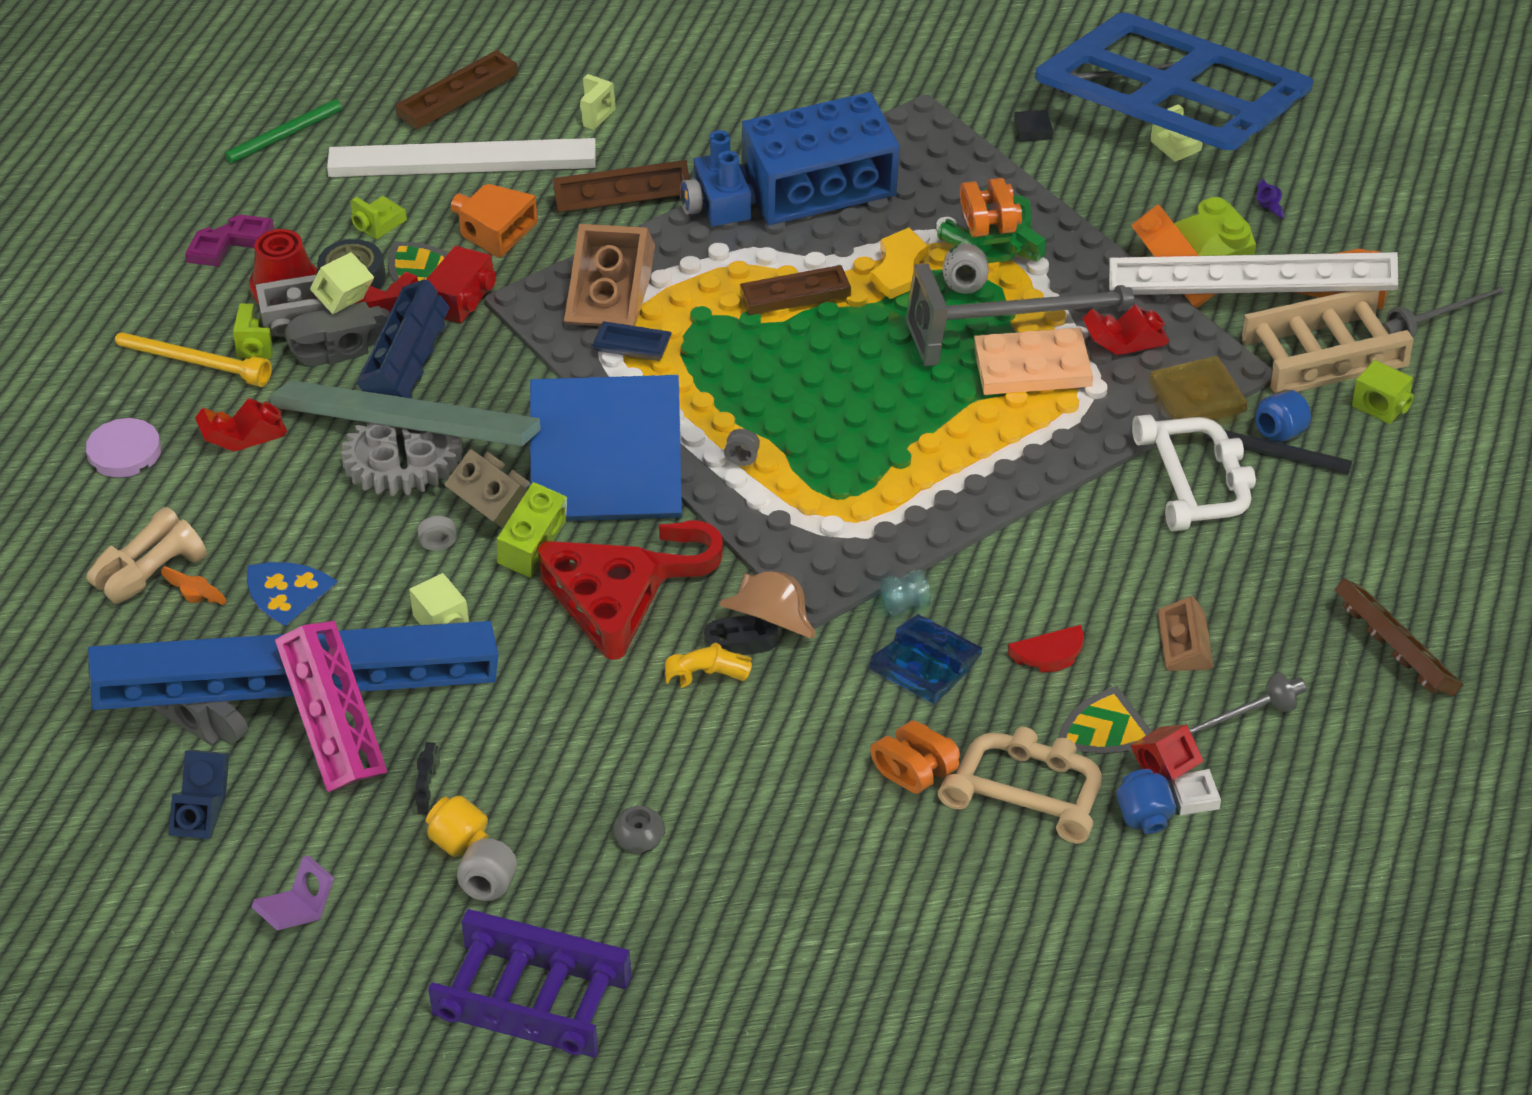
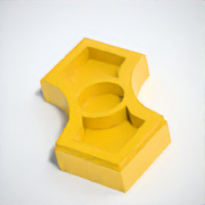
(900, 254)

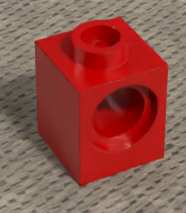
(1168, 751)

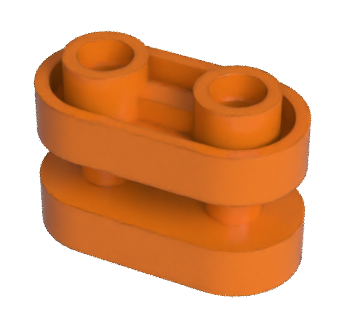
(1001, 204)
(915, 756)

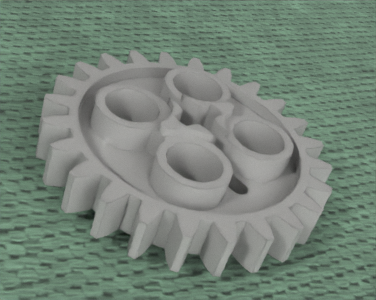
(374, 460)

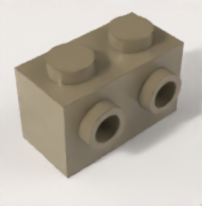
(487, 487)

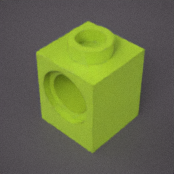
(1383, 392)

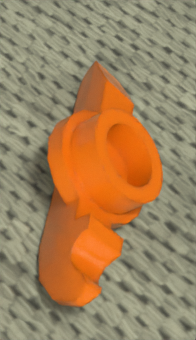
(193, 587)

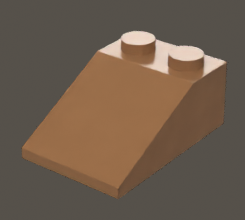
(609, 274)

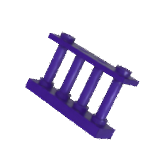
(538, 947)

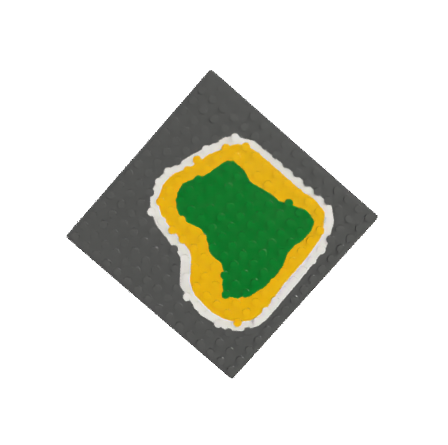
(861, 445)

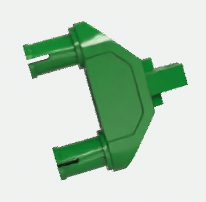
(999, 246)

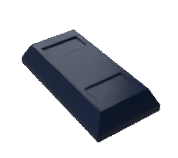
(631, 341)

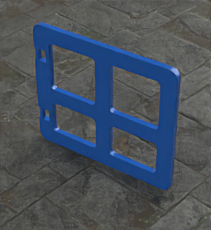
(1174, 81)

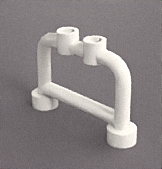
(1228, 451)

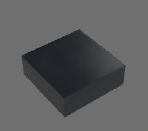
(1033, 125)

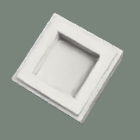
(1195, 792)

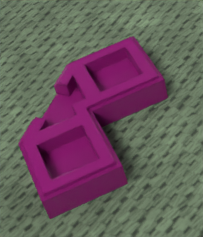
(211, 246)

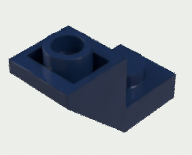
(202, 794)

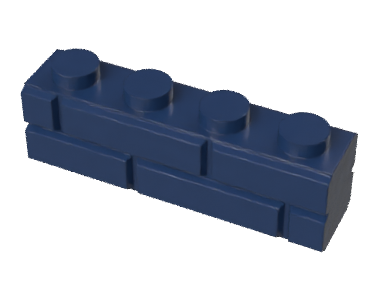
(405, 341)

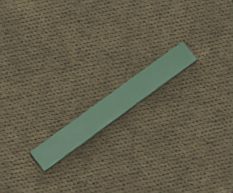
(406, 413)

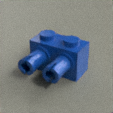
(723, 183)

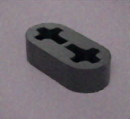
(742, 634)

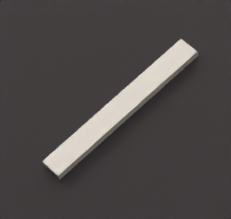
(461, 157)
(1256, 273)

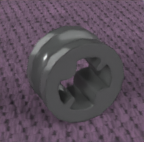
(742, 439)

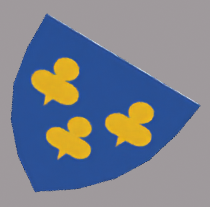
(286, 588)

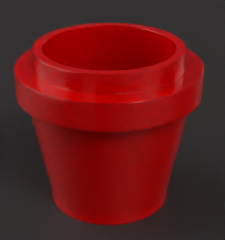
(279, 257)

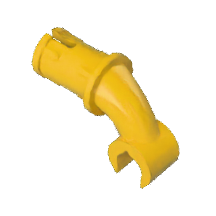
(710, 660)

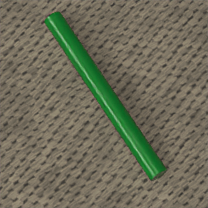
(283, 131)

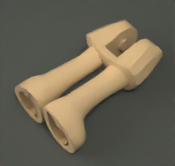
(123, 577)

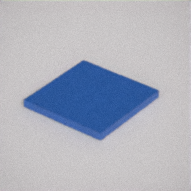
(609, 445)

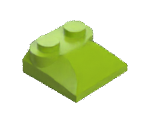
(1217, 230)

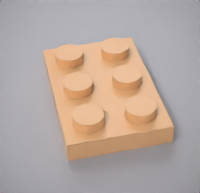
(1032, 361)

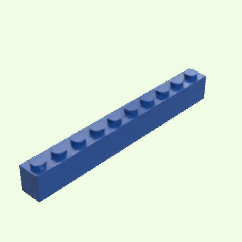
(254, 670)

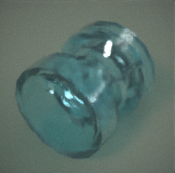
(905, 592)

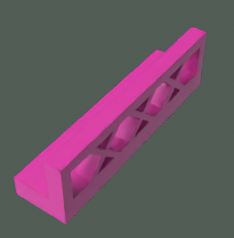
(324, 705)

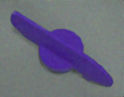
(1269, 197)

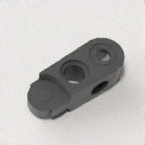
(336, 337)
(207, 720)

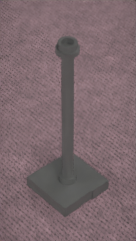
(928, 310)

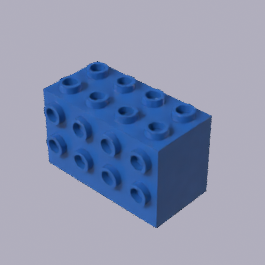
(820, 158)

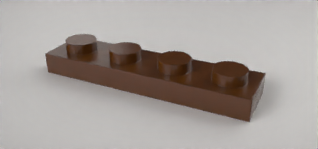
(456, 89)
(619, 186)
(1408, 649)

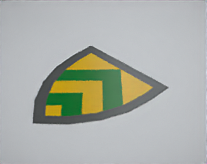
(413, 258)
(1104, 724)

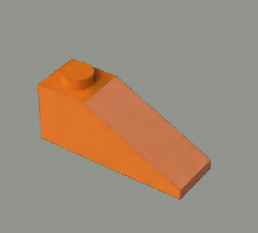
(1166, 240)

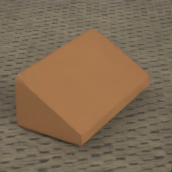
(1185, 636)

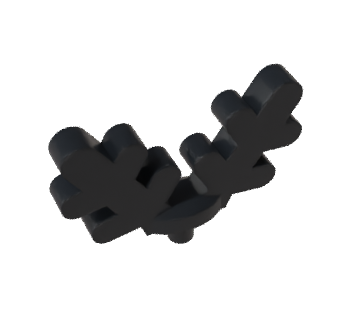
(426, 765)

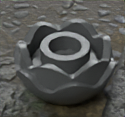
(638, 829)

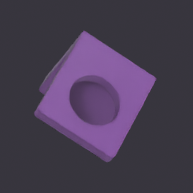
(297, 905)

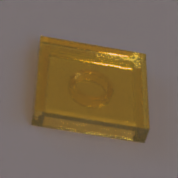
(1198, 390)

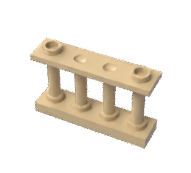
(1331, 364)

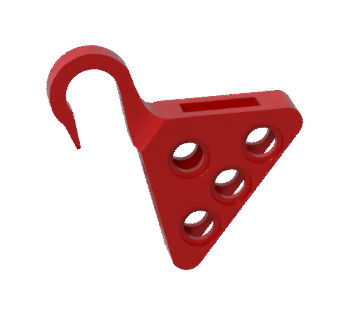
(620, 582)

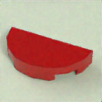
(1049, 651)

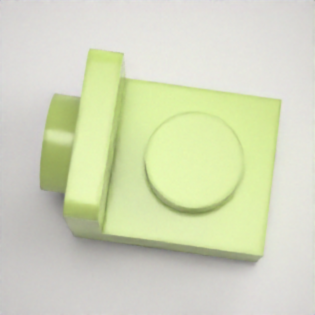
(597, 101)
(1172, 143)

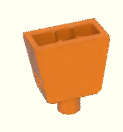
(495, 217)

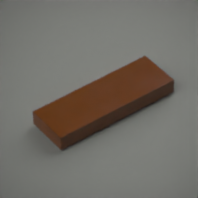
(795, 289)

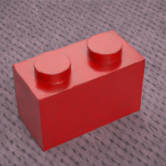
(463, 281)

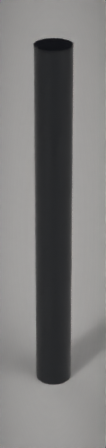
(1290, 453)

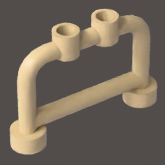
(1074, 819)

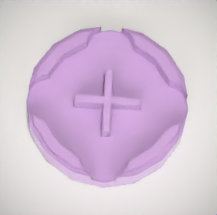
(123, 447)

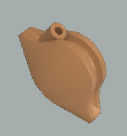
(774, 598)

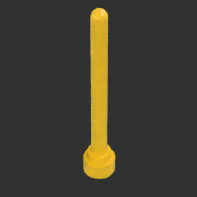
(254, 370)

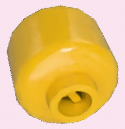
(456, 824)

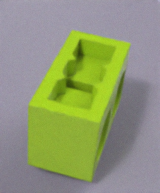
(533, 522)

